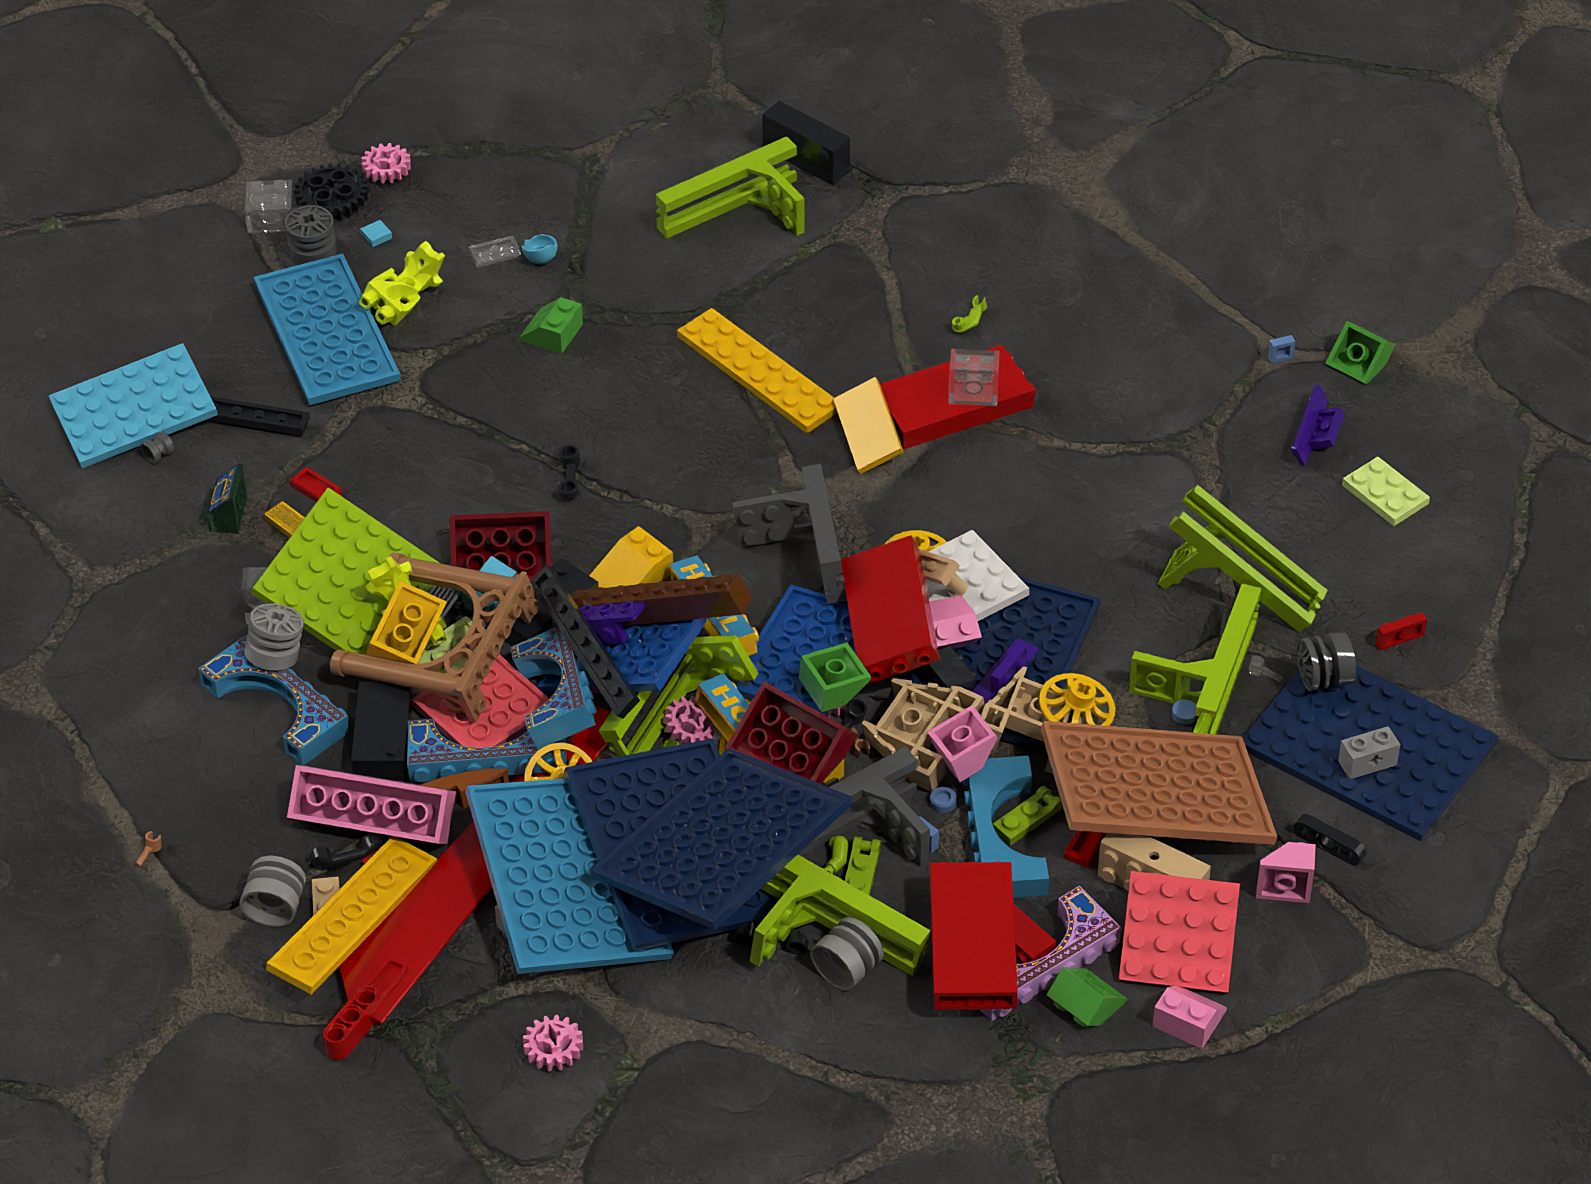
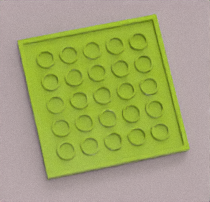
(326, 572)

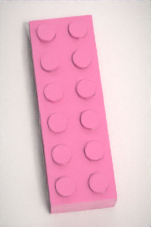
(371, 804)

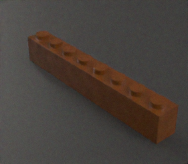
(675, 599)

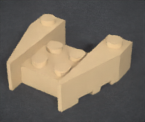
(1019, 709)
(909, 719)

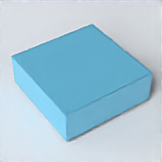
(376, 233)

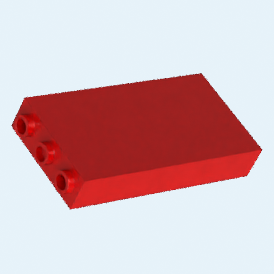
(922, 405)
(890, 609)
(973, 936)

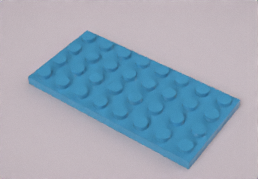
(326, 330)

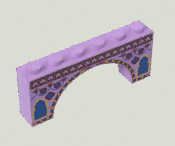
(1087, 936)

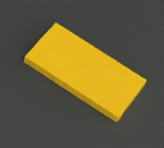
(868, 425)

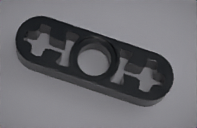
(1316, 832)

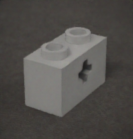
(1369, 752)

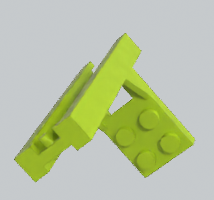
(769, 191)
(1206, 551)
(704, 660)
(1171, 679)
(814, 894)

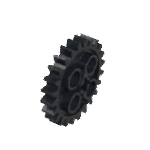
(332, 189)

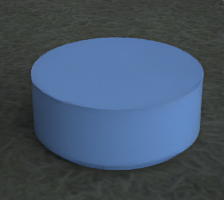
(1184, 712)
(942, 799)

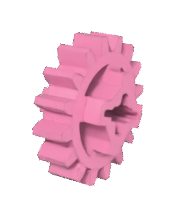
(386, 163)
(689, 724)
(541, 1039)

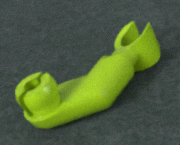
(964, 324)
(839, 848)

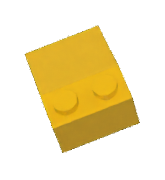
(634, 561)
(406, 625)

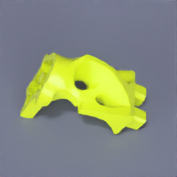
(416, 277)
(393, 574)

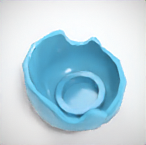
(540, 249)

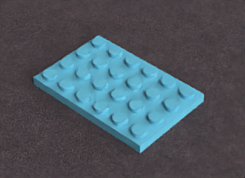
(132, 405)

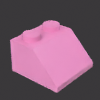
(954, 622)
(964, 742)
(1287, 873)
(1187, 1015)

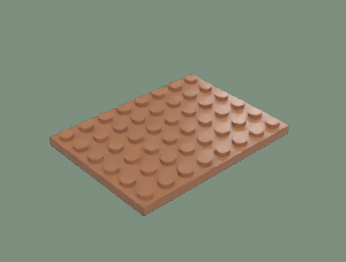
(1157, 783)

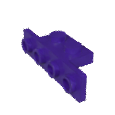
(1318, 426)
(608, 618)
(1015, 657)

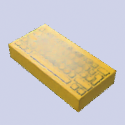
(284, 518)

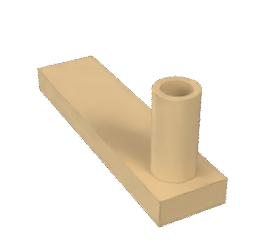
(942, 571)

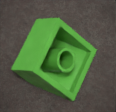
(554, 325)
(1360, 352)
(832, 676)
(1085, 996)

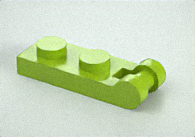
(1027, 816)
(863, 867)

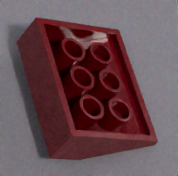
(514, 539)
(791, 735)

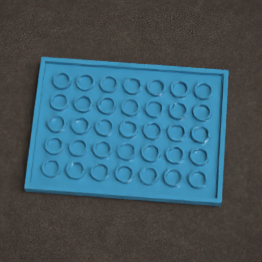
(544, 880)

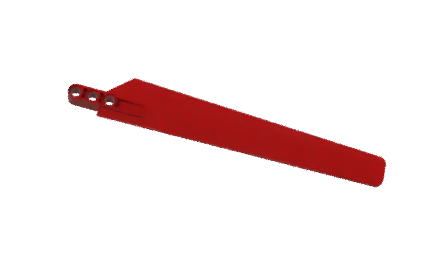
(418, 929)

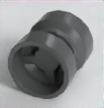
(159, 446)

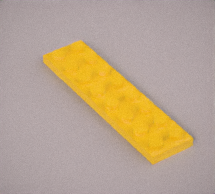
(758, 370)
(351, 915)

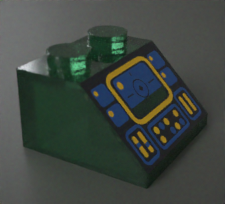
(227, 502)

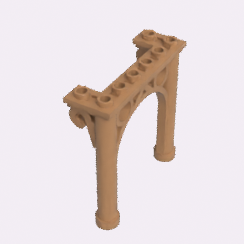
(458, 686)

